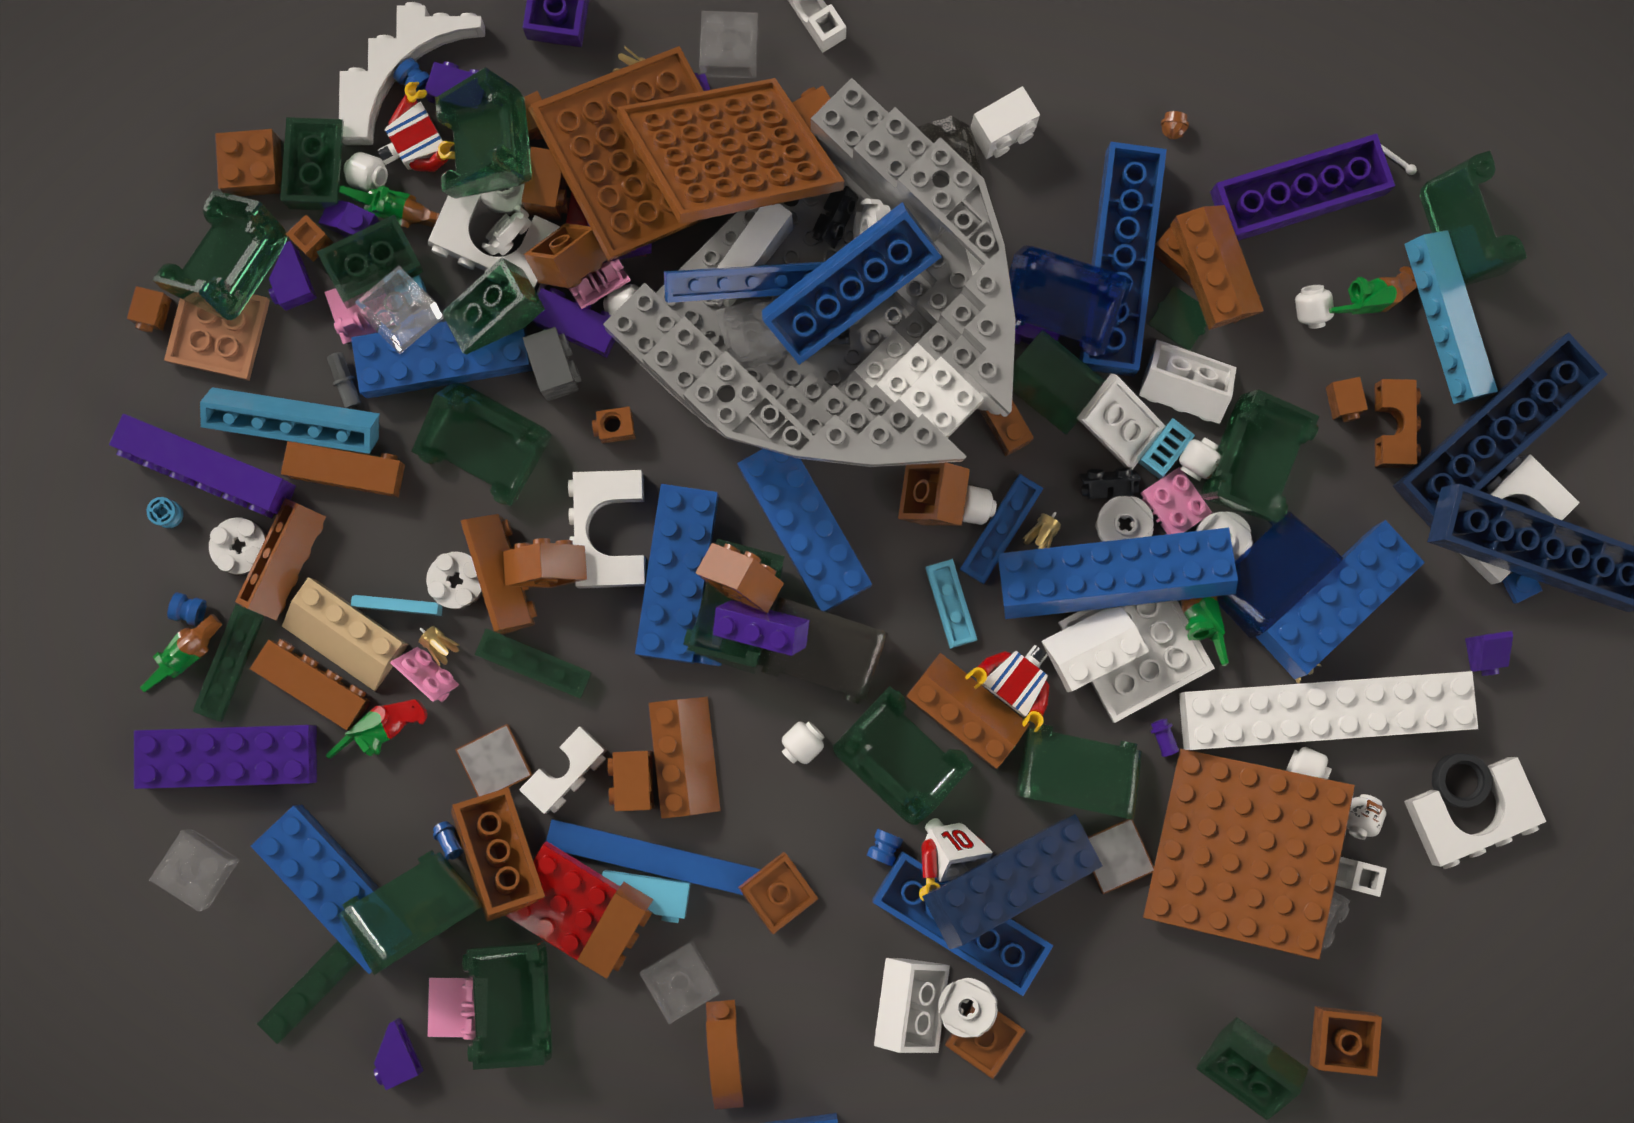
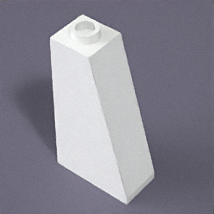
(758, 241)

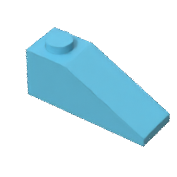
(668, 894)

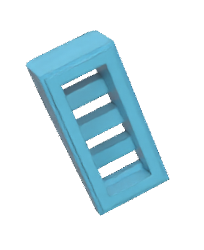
(1154, 467)

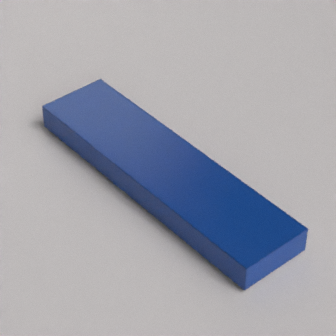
(1001, 528)

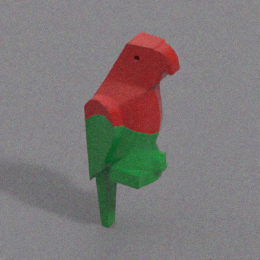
(381, 725)

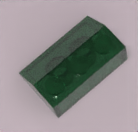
(311, 163)
(368, 257)
(1054, 381)
(1253, 1069)

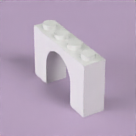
(452, 237)
(1535, 486)
(590, 494)
(1515, 814)

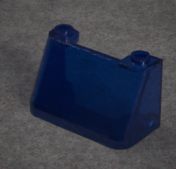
(1067, 297)
(1277, 574)

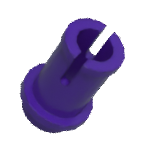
(1164, 737)

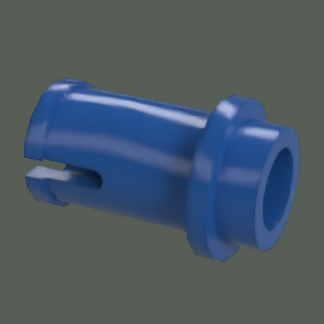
(445, 835)

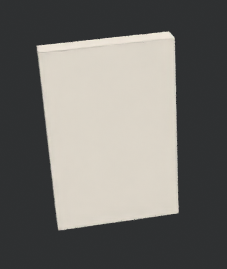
(1121, 421)

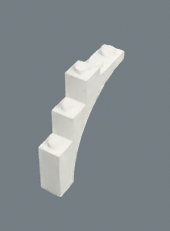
(417, 34)

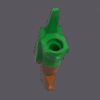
(388, 202)
(1378, 294)
(1205, 622)
(183, 651)

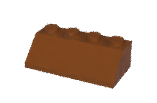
(1216, 265)
(506, 605)
(967, 713)
(684, 757)
(497, 853)

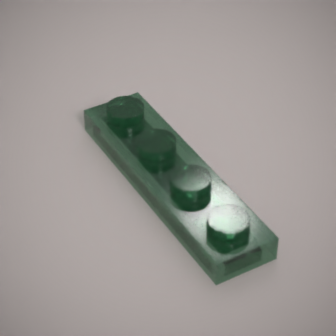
(228, 663)
(533, 663)
(307, 993)

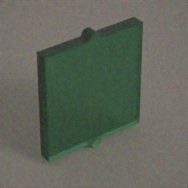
(1179, 318)

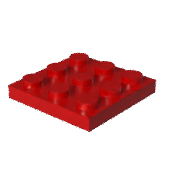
(571, 904)

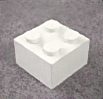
(1005, 123)

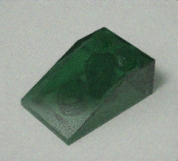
(493, 307)

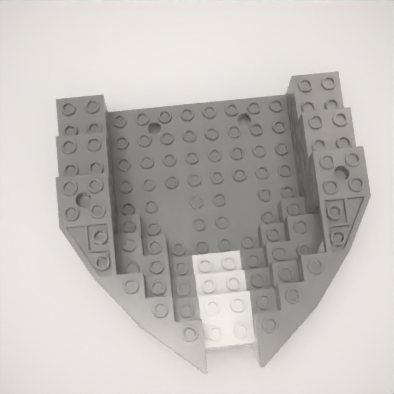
(910, 362)

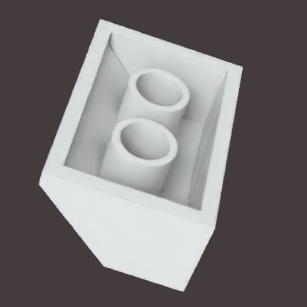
(1188, 382)
(1094, 647)
(909, 1006)

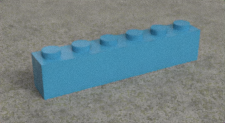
(1450, 317)
(289, 420)

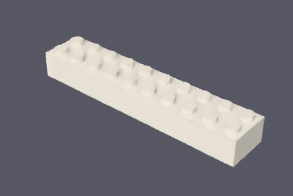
(1328, 710)

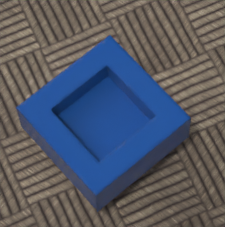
(1521, 587)

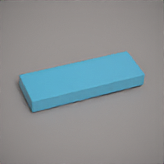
(951, 603)
(396, 605)

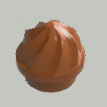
(1174, 124)

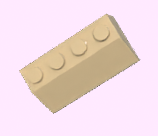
(343, 633)

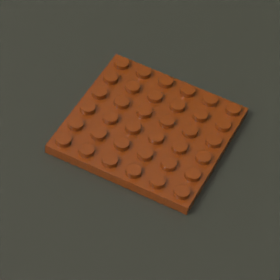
(729, 150)
(600, 158)
(1249, 853)

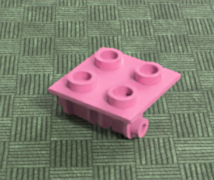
(600, 283)
(347, 321)
(1176, 502)
(425, 674)
(451, 1008)

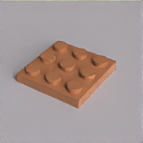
(217, 344)

